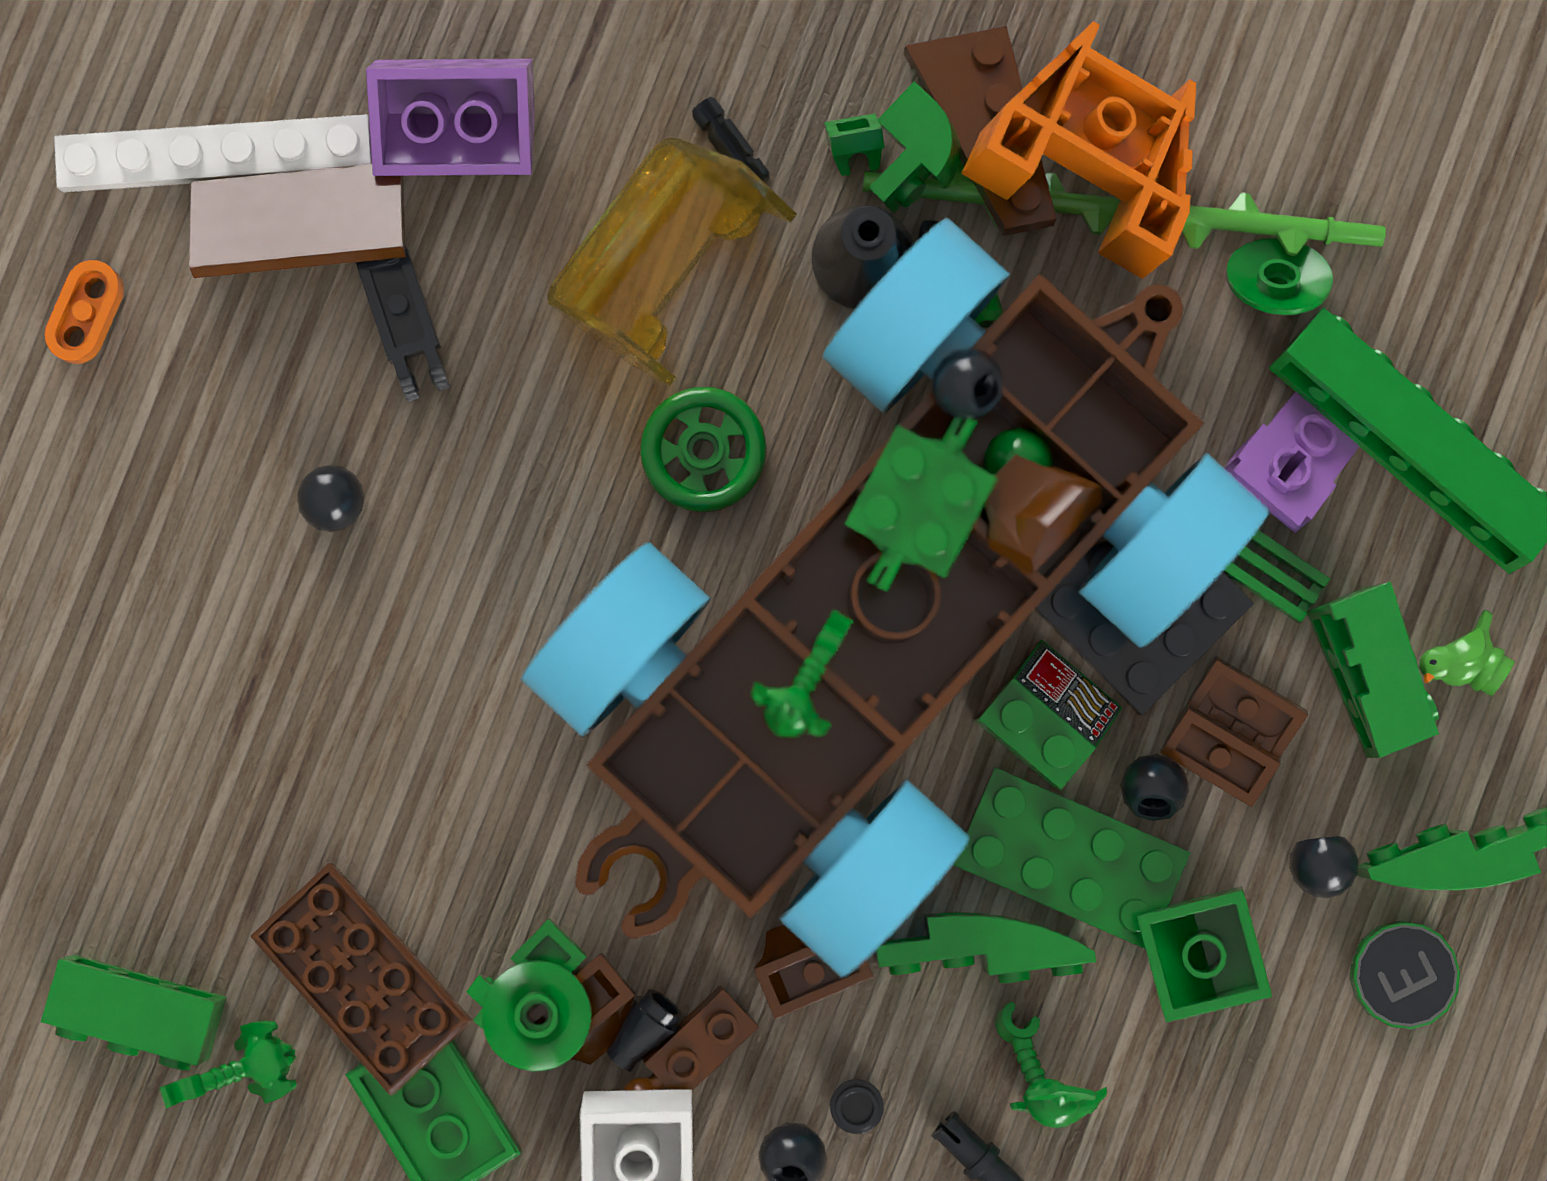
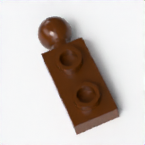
(698, 1045)

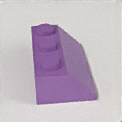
(451, 116)

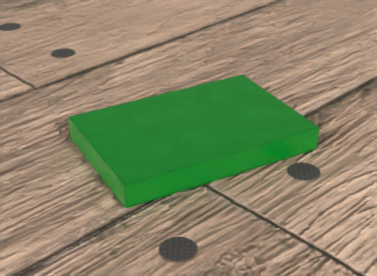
(439, 1121)

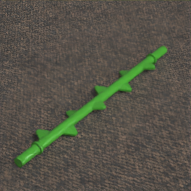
(1240, 217)

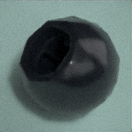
(967, 384)
(330, 498)
(1154, 787)
(1324, 866)
(792, 1154)

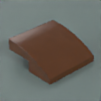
(1233, 731)

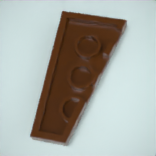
(972, 82)

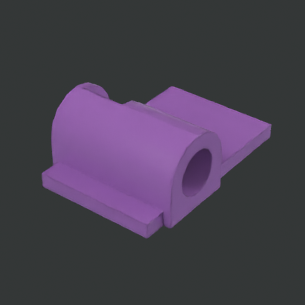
(1293, 462)

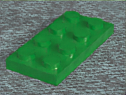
(1069, 856)

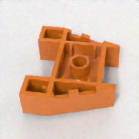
(1106, 131)

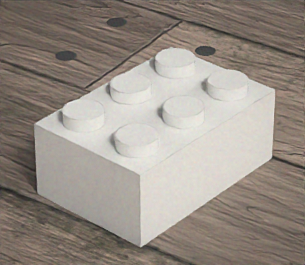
(636, 1135)

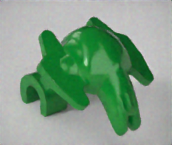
(790, 709)
(264, 1061)
(1045, 1099)

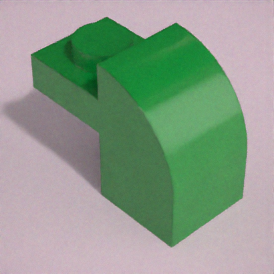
(928, 144)

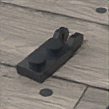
(402, 319)

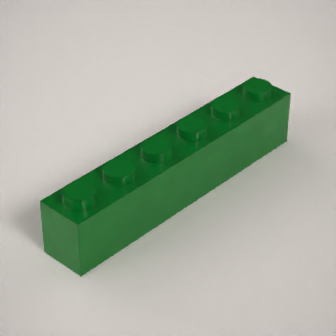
(1416, 440)

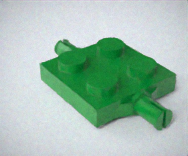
(921, 501)

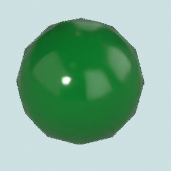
(1016, 442)

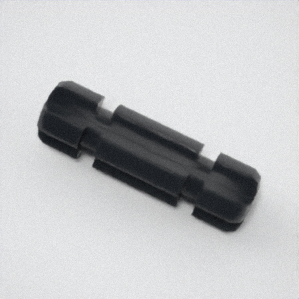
(726, 136)

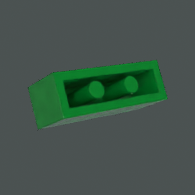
(132, 1012)

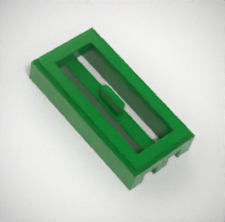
(1307, 595)

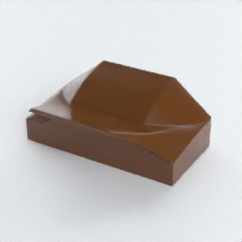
(1036, 510)
(797, 976)
(609, 1002)

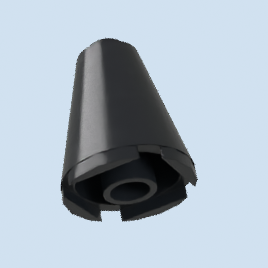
(857, 252)

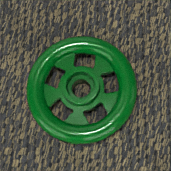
(737, 421)

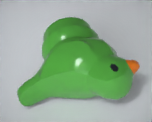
(1468, 660)

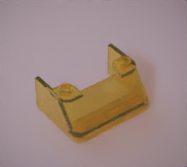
(653, 241)

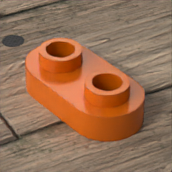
(78, 310)

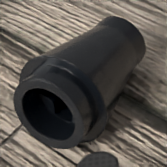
(646, 1026)

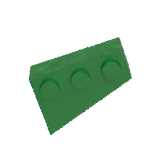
(1375, 669)

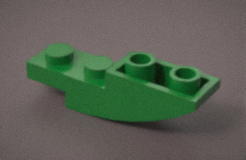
(1451, 862)
(1006, 944)

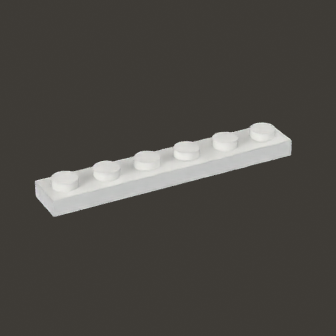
(209, 152)

